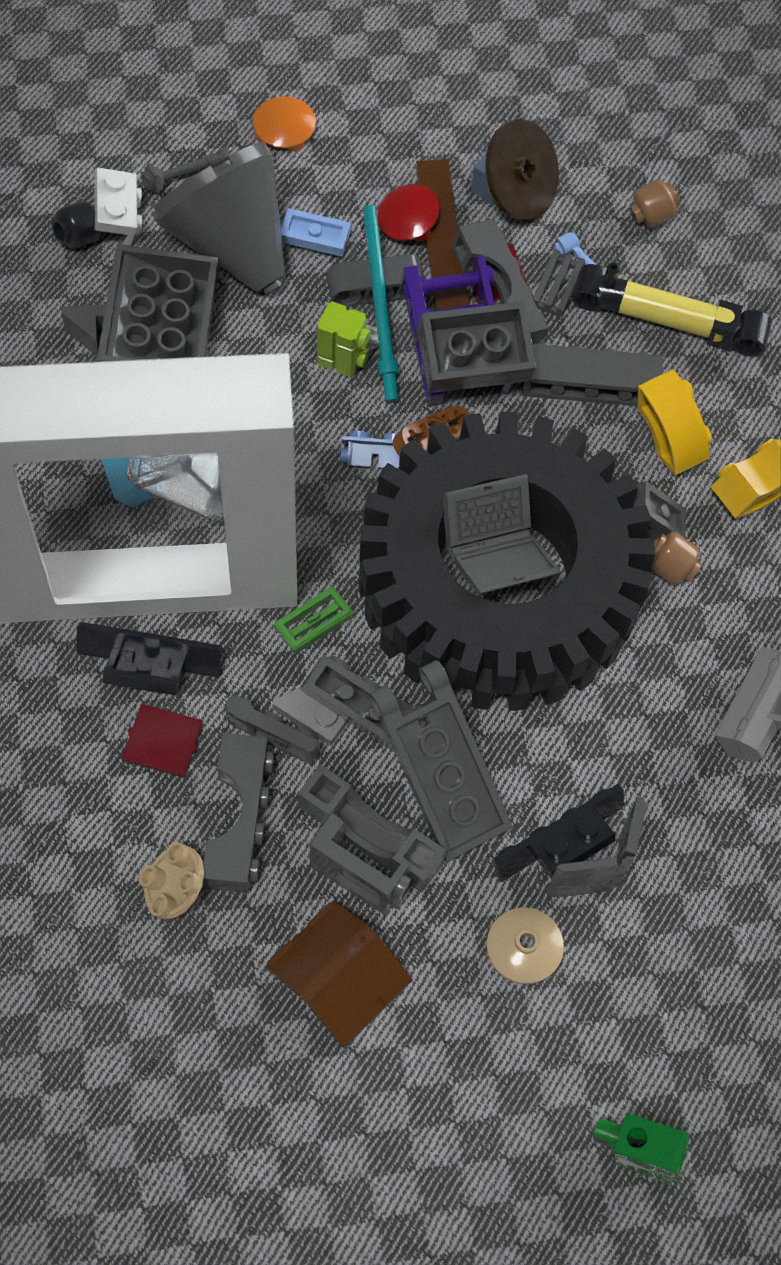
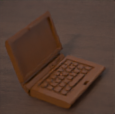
(340, 971)

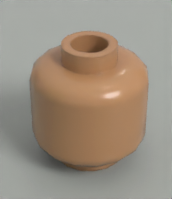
(654, 203)
(675, 558)

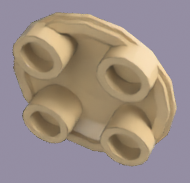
(172, 881)

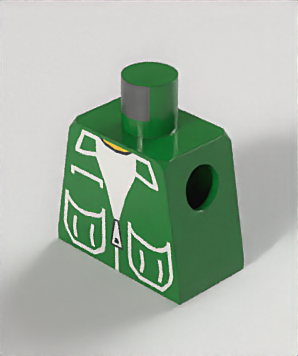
(659, 1157)

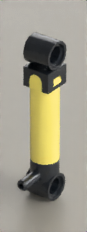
(720, 324)

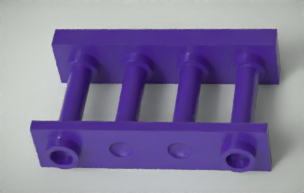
(418, 287)

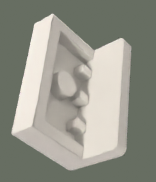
(117, 203)

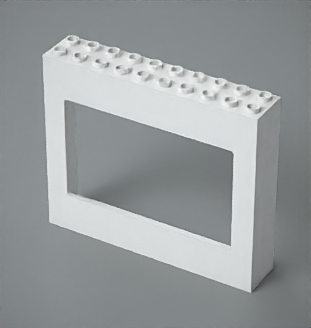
(153, 409)

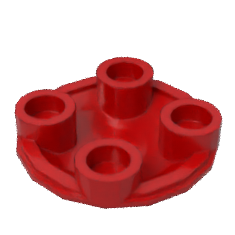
(408, 213)

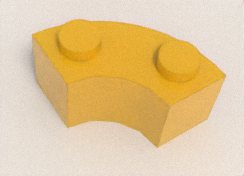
(674, 421)
(753, 482)

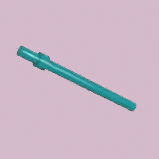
(387, 365)

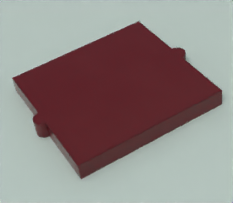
(162, 740)

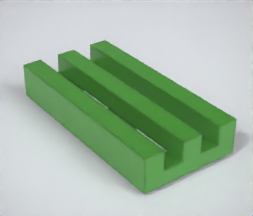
(320, 631)

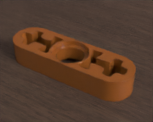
(420, 428)

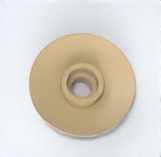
(521, 963)

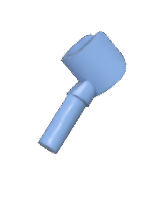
(570, 243)

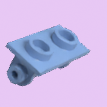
(362, 447)

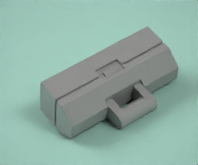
(755, 710)

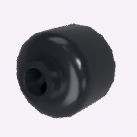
(76, 225)

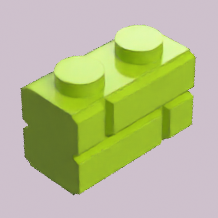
(342, 339)

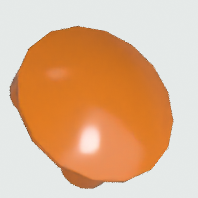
(284, 123)

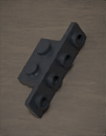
(145, 658)
(568, 840)

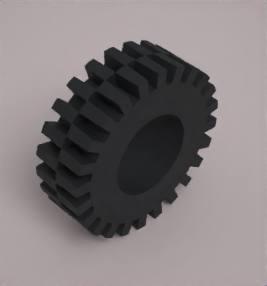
(488, 642)

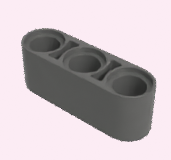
(352, 284)

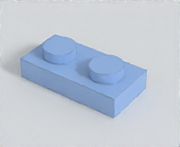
(315, 232)

